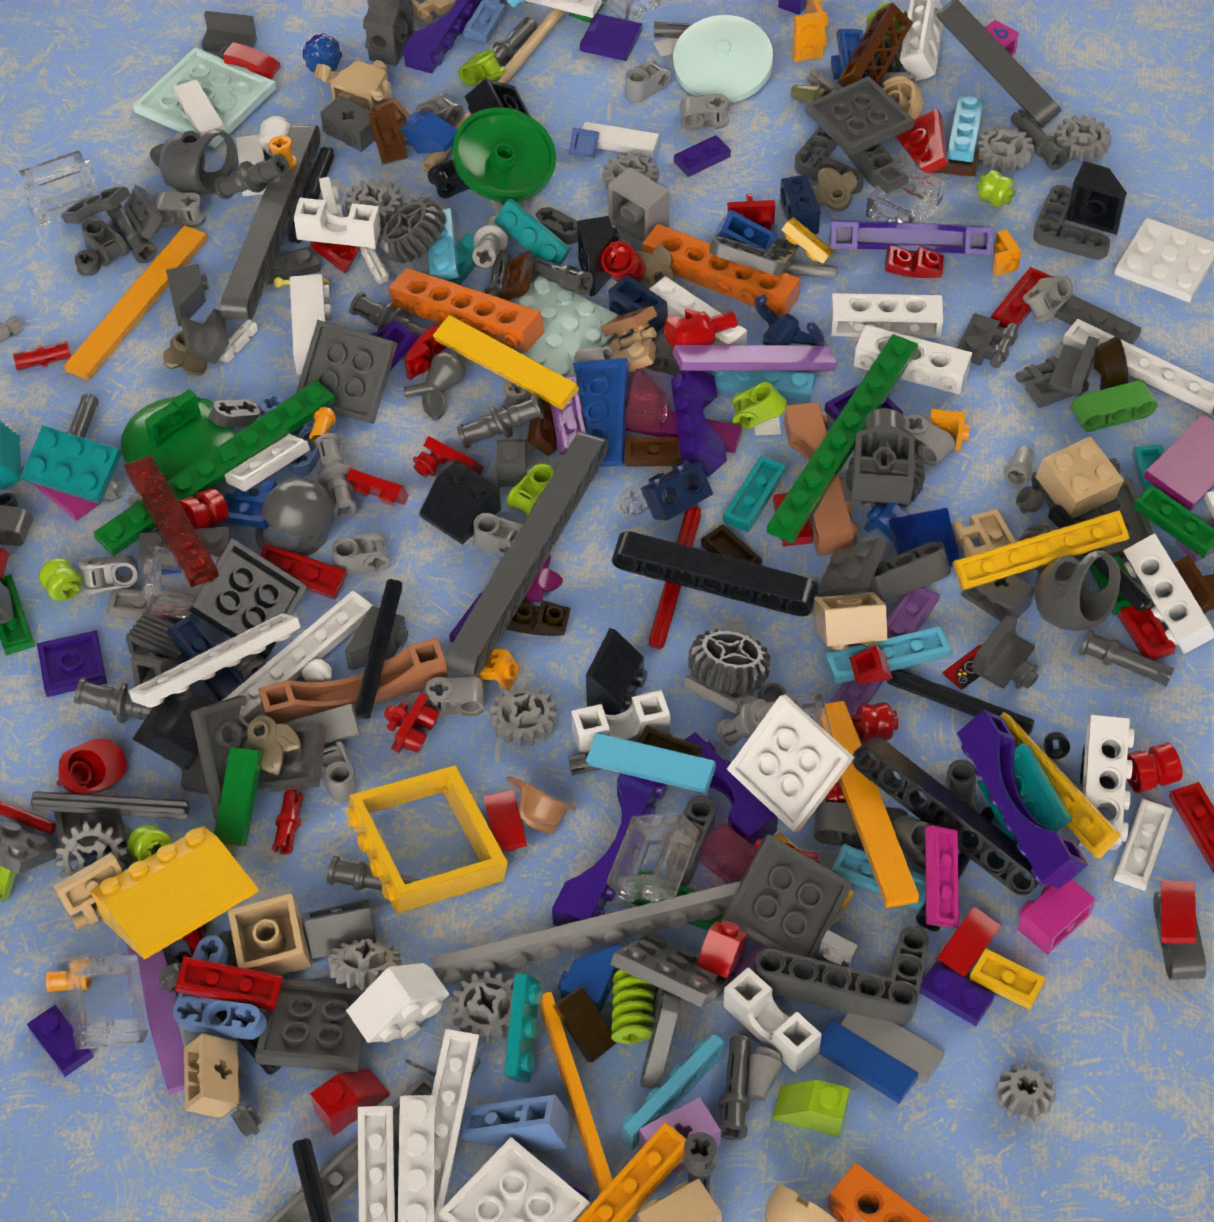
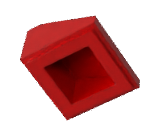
(870, 666)

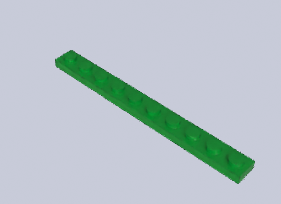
(840, 439)
(212, 467)

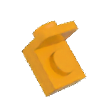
(1005, 254)
(953, 423)
(500, 667)

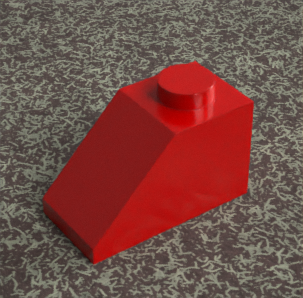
(722, 948)
(339, 1098)

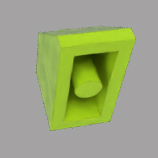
(813, 1106)

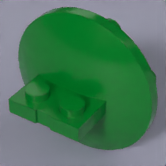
(173, 433)

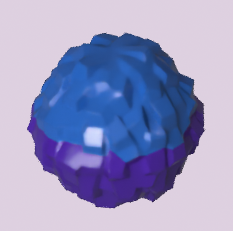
(322, 50)

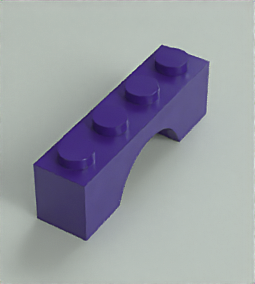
(697, 439)
(748, 814)

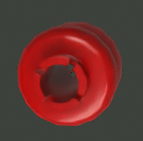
(875, 721)

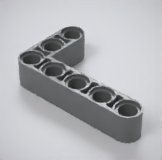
(851, 982)

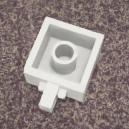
(398, 1003)

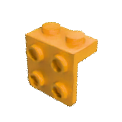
(809, 32)

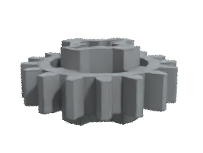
(1083, 138)
(1004, 148)
(636, 162)
(376, 194)
(523, 714)
(77, 847)
(362, 962)
(476, 1016)

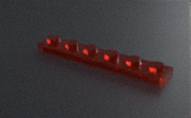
(171, 521)

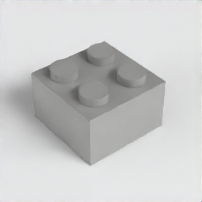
(637, 204)

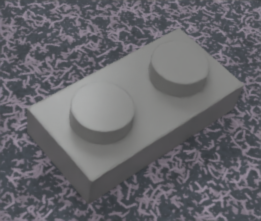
(836, 950)

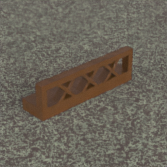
(873, 43)

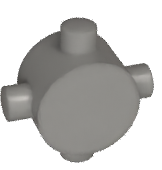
(112, 491)

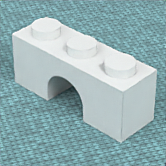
(317, 224)
(645, 710)
(753, 1006)

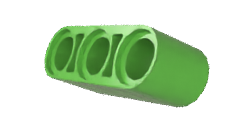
(1114, 406)

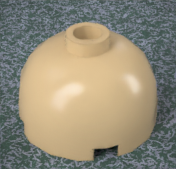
(905, 94)
(787, 1206)

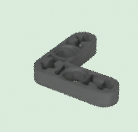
(820, 159)
(1056, 227)
(773, 261)
(666, 1010)

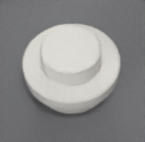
(317, 671)

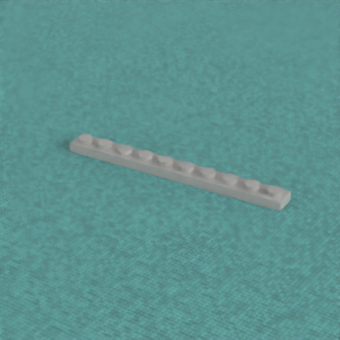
(583, 934)

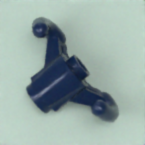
(785, 328)

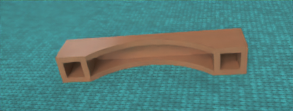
(831, 521)
(400, 676)

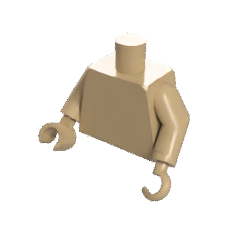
(359, 83)

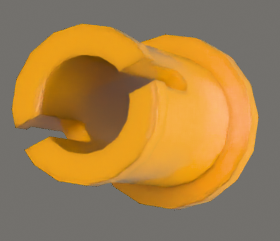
(324, 419)
(56, 981)

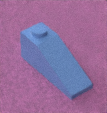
(532, 1122)

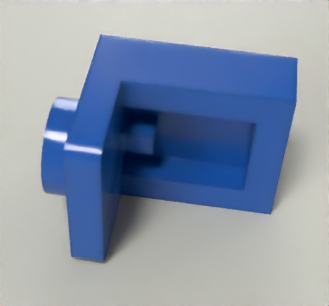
(880, 516)

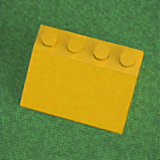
(172, 892)

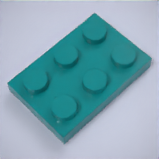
(71, 464)
(1035, 791)

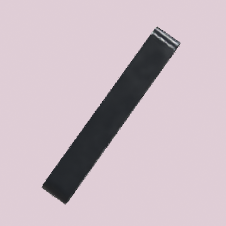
(714, 573)
(932, 811)

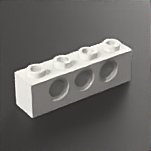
(923, 39)
(905, 314)
(931, 366)
(1194, 627)
(1115, 733)

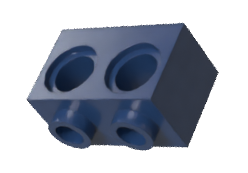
(800, 202)
(631, 295)
(678, 496)

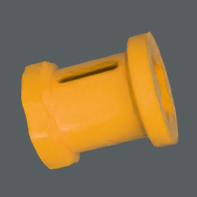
(282, 145)

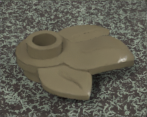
(834, 185)
(655, 265)
(177, 357)
(273, 742)

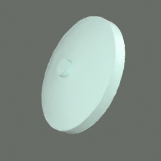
(723, 58)

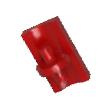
(760, 211)
(407, 735)

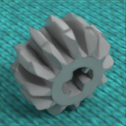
(1025, 1092)

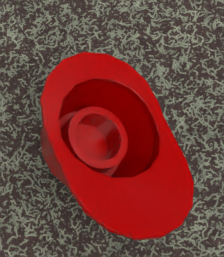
(91, 766)

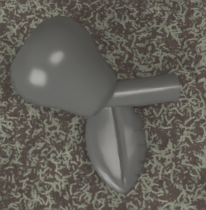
(443, 373)

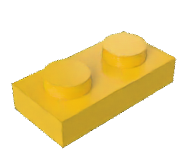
(799, 234)
(1007, 979)

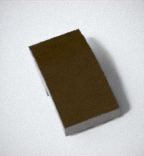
(1111, 363)
(545, 620)

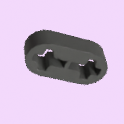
(559, 224)
(234, 413)

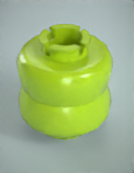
(996, 189)
(60, 579)
(146, 841)

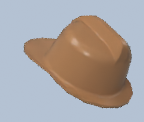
(538, 808)

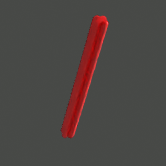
(671, 591)

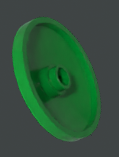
(503, 154)

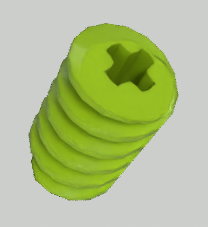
(631, 1009)

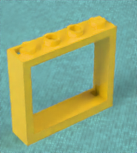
(439, 887)

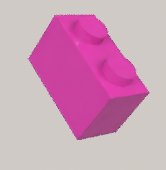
(1055, 914)

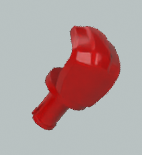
(697, 327)

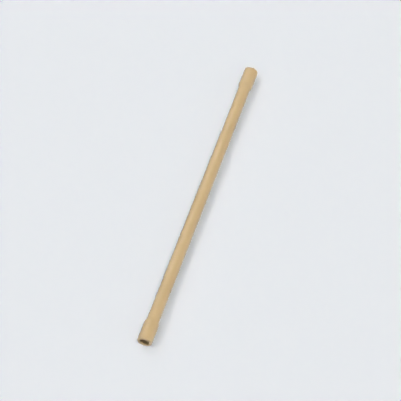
(511, 68)

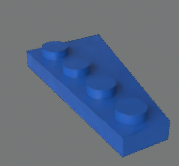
(604, 402)

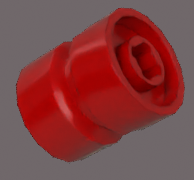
(622, 260)
(205, 509)
(1157, 766)

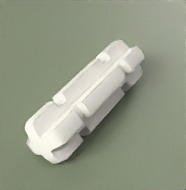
(375, 265)
(239, 340)

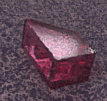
(646, 405)

